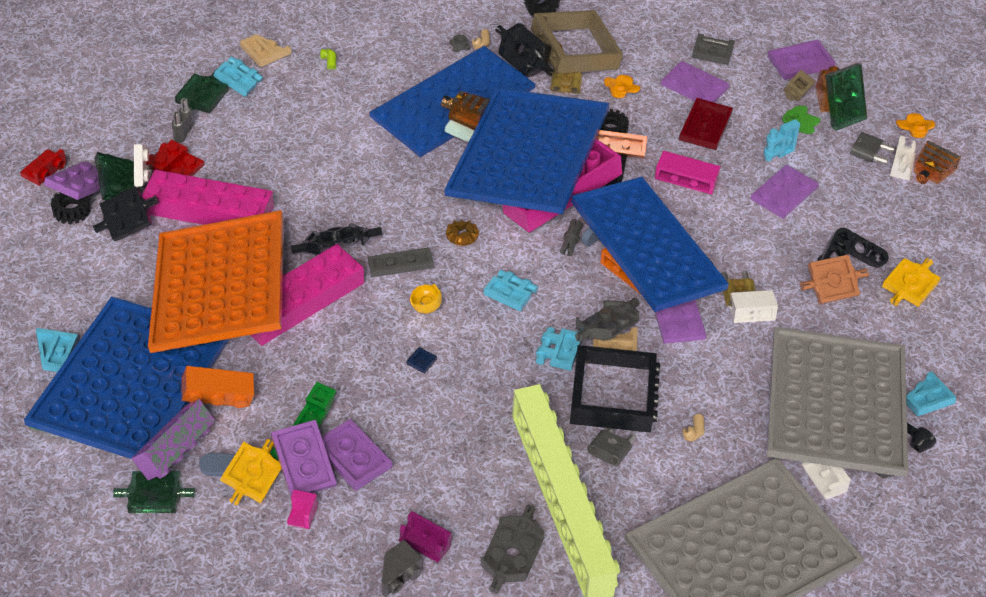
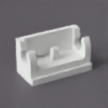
(903, 160)
(753, 306)
(828, 479)

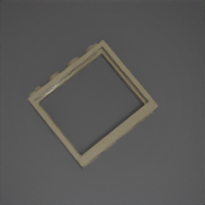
(545, 23)

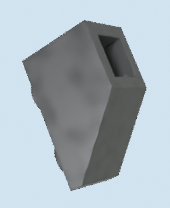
(400, 565)

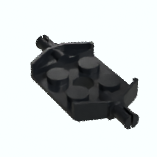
(534, 54)
(332, 235)

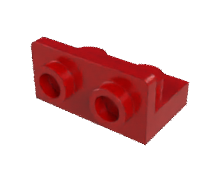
(44, 166)

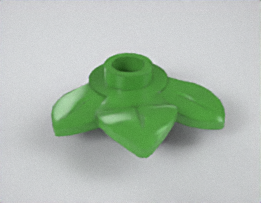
(806, 120)

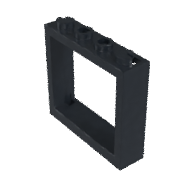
(614, 417)

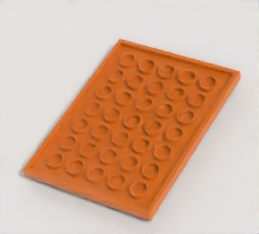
(217, 282)

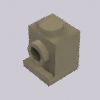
(797, 89)

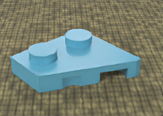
(55, 347)
(929, 396)

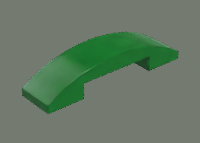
(316, 408)

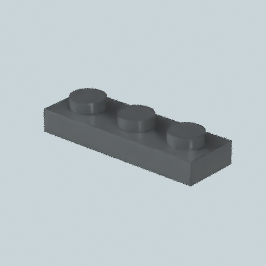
(400, 262)

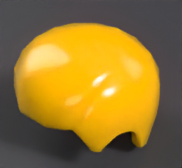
(429, 296)

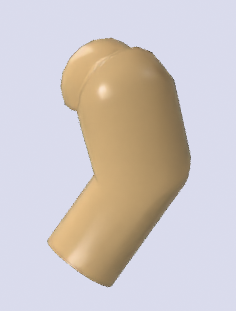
(483, 41)
(696, 431)

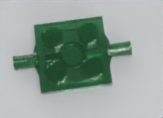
(202, 92)
(153, 494)

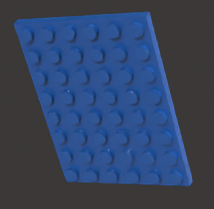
(528, 150)
(113, 387)

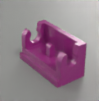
(426, 537)

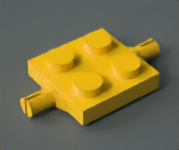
(911, 282)
(251, 472)

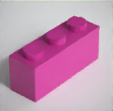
(687, 172)

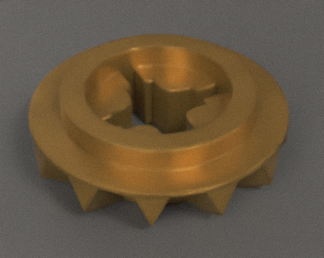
(463, 238)

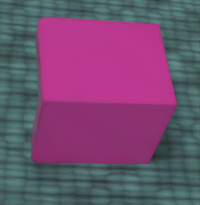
(303, 509)

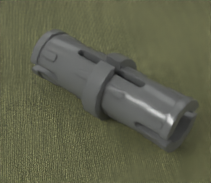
(571, 237)

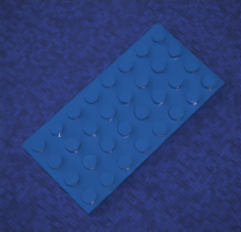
(417, 113)
(649, 243)

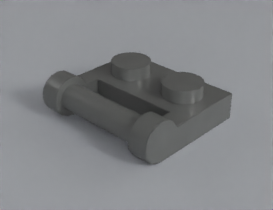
(713, 49)

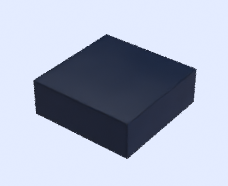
(421, 360)

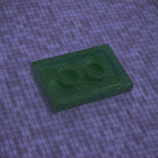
(846, 96)
(114, 174)

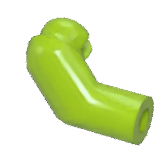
(330, 55)

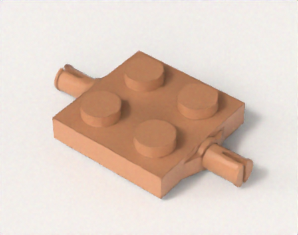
(834, 279)

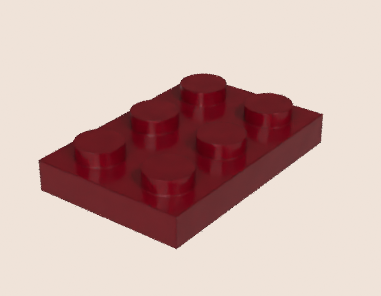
(706, 124)

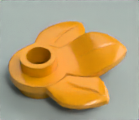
(621, 85)
(916, 125)

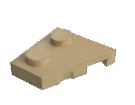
(263, 50)
(624, 341)

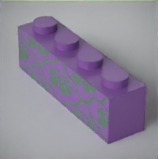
(173, 440)

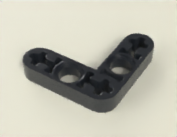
(848, 246)

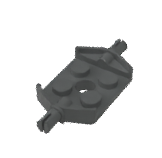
(609, 321)
(516, 533)

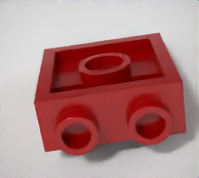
(175, 159)

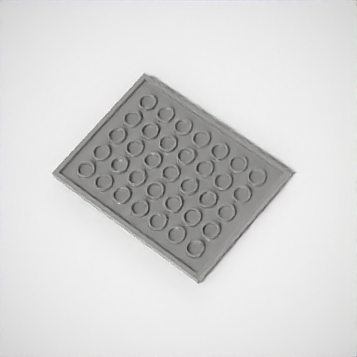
(838, 402)
(745, 541)

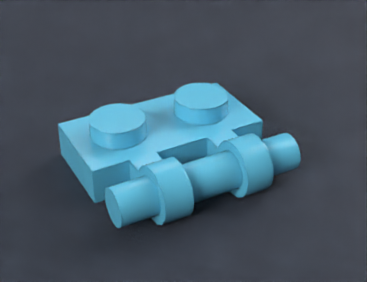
(238, 76)
(784, 140)
(510, 289)
(565, 350)

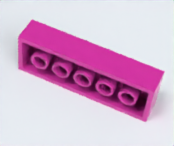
(600, 168)
(204, 199)
(315, 287)

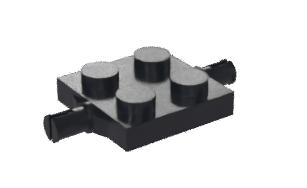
(126, 213)

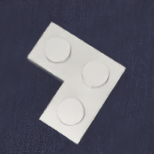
(141, 171)

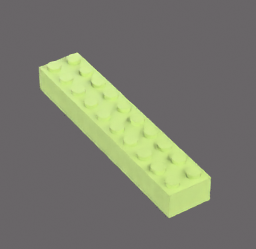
(565, 493)

